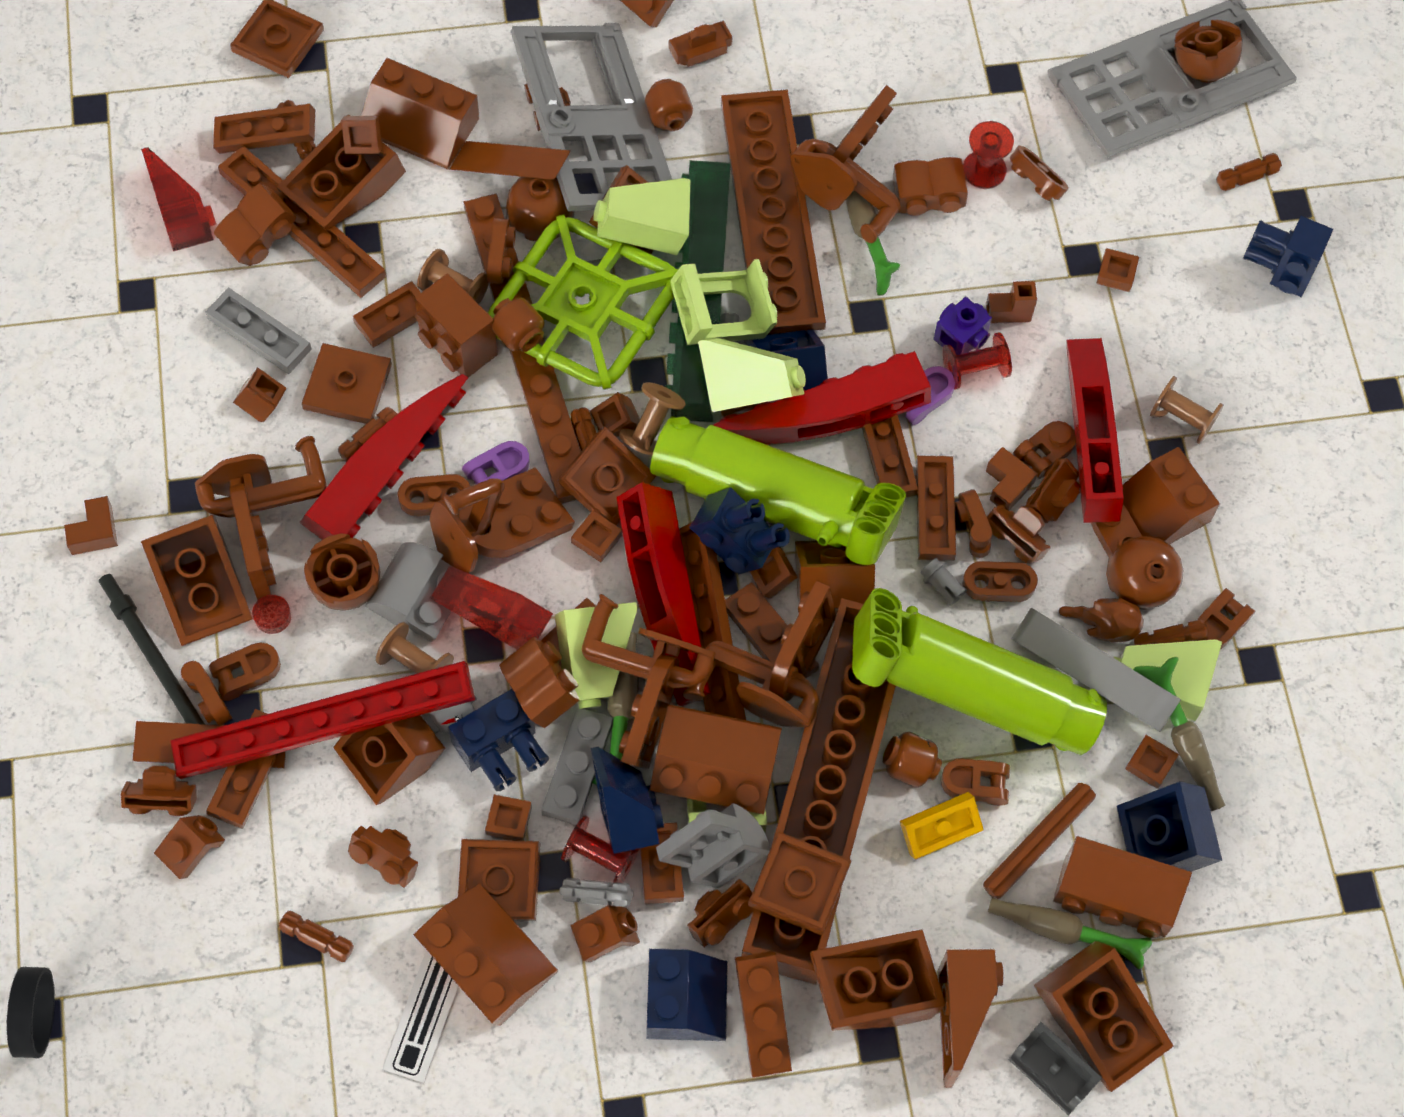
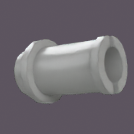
(943, 581)

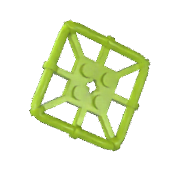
(605, 296)

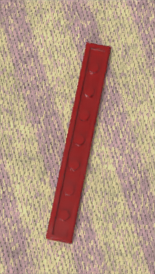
(322, 720)

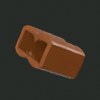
(930, 185)
(255, 225)
(540, 682)

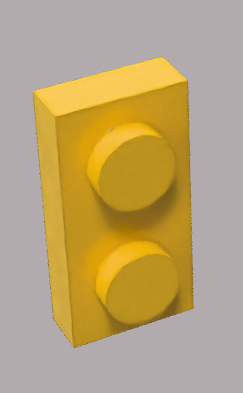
(941, 825)

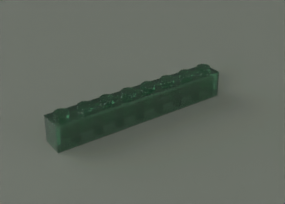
(706, 250)

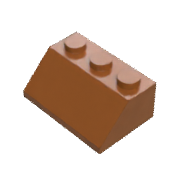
(421, 112)
(715, 759)
(1121, 887)
(486, 953)

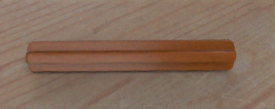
(1039, 840)

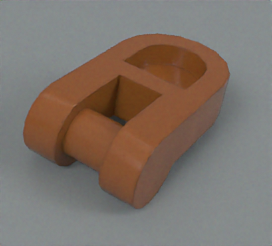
(1054, 440)
(971, 511)
(1219, 625)
(258, 662)
(198, 681)
(964, 776)

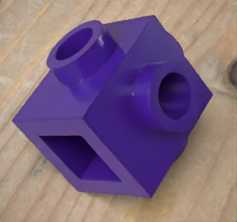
(963, 326)

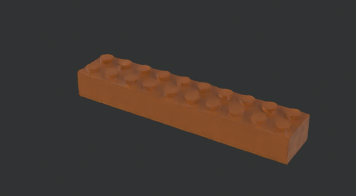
(827, 786)

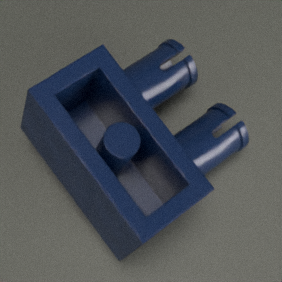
(1290, 254)
(737, 530)
(492, 731)

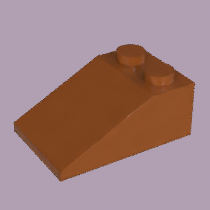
(338, 184)
(197, 579)
(878, 982)
(968, 986)
(1104, 1014)

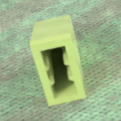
(646, 215)
(747, 375)
(1192, 672)
(593, 679)

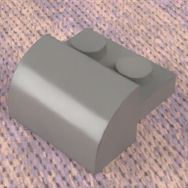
(407, 589)
(716, 845)

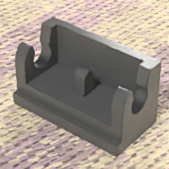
(1055, 1068)

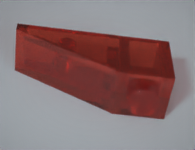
(180, 205)
(491, 607)

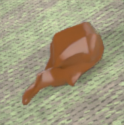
(1114, 619)

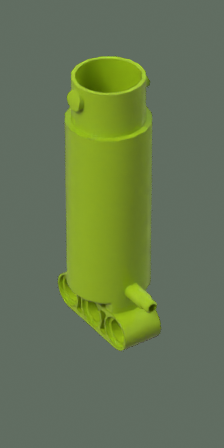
(794, 490)
(972, 676)

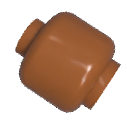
(668, 105)
(518, 324)
(912, 759)

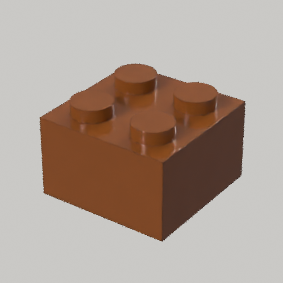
(455, 326)

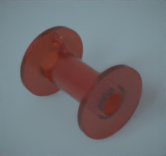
(989, 144)
(978, 360)
(598, 851)

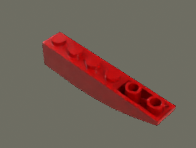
(837, 404)
(1095, 431)
(378, 463)
(659, 569)

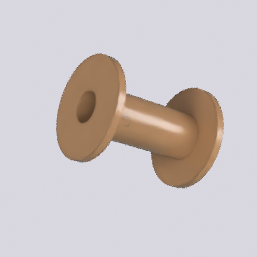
(437, 266)
(1185, 409)
(652, 418)
(408, 654)

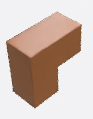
(1013, 306)
(1013, 476)
(94, 533)

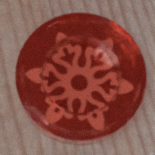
(271, 614)

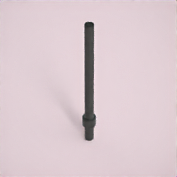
(125, 610)

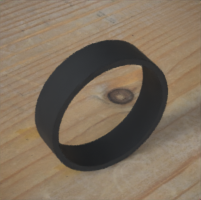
(30, 1012)

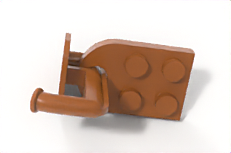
(831, 175)
(249, 491)
(497, 519)
(661, 674)
(788, 674)

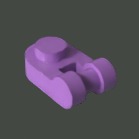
(942, 388)
(506, 458)

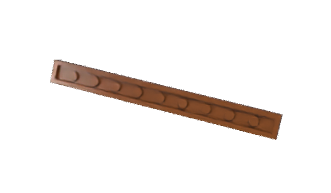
(537, 382)

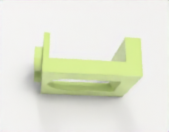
(751, 284)

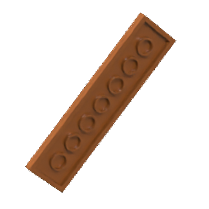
(772, 205)

